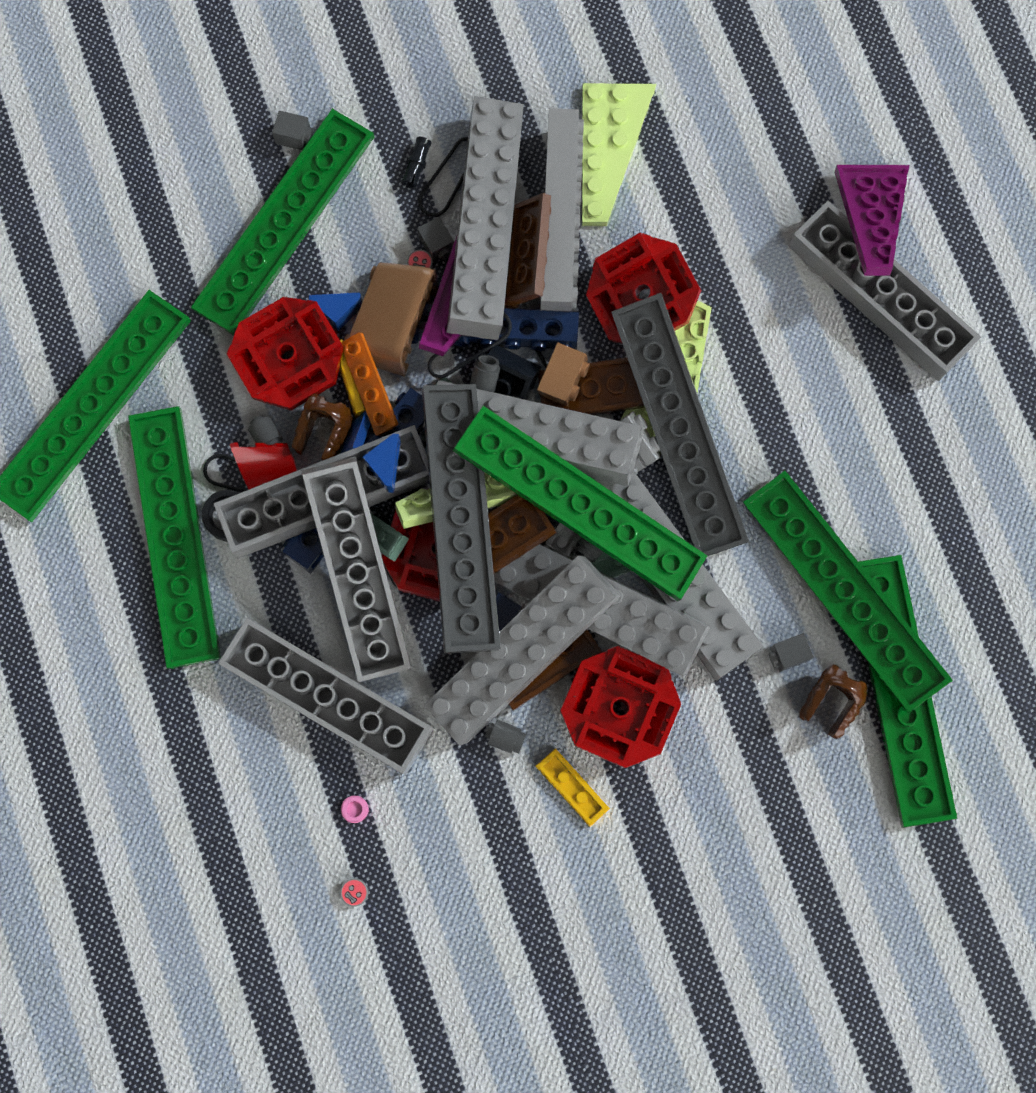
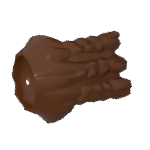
(318, 407)
(854, 690)

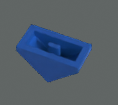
(338, 307)
(384, 461)

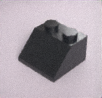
(516, 374)

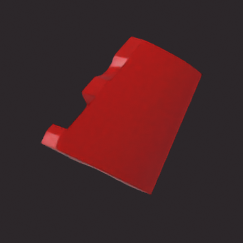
(263, 462)

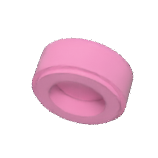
(354, 809)

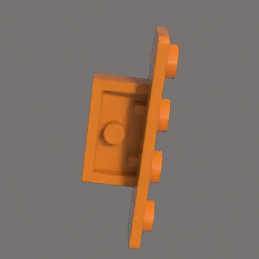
(369, 384)

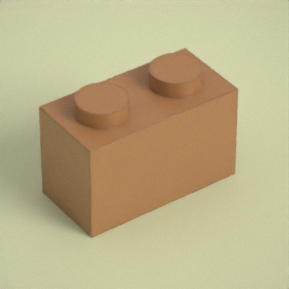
(563, 375)

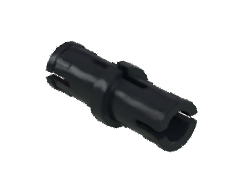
(416, 162)

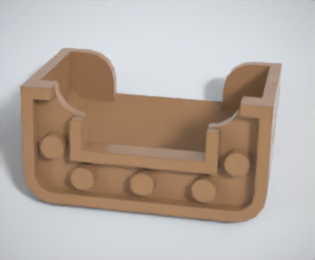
(394, 312)

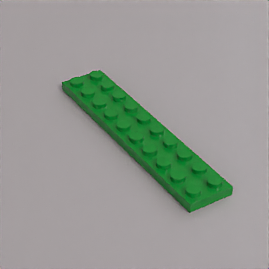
(283, 222)
(90, 405)
(580, 503)
(174, 538)
(847, 592)
(913, 738)

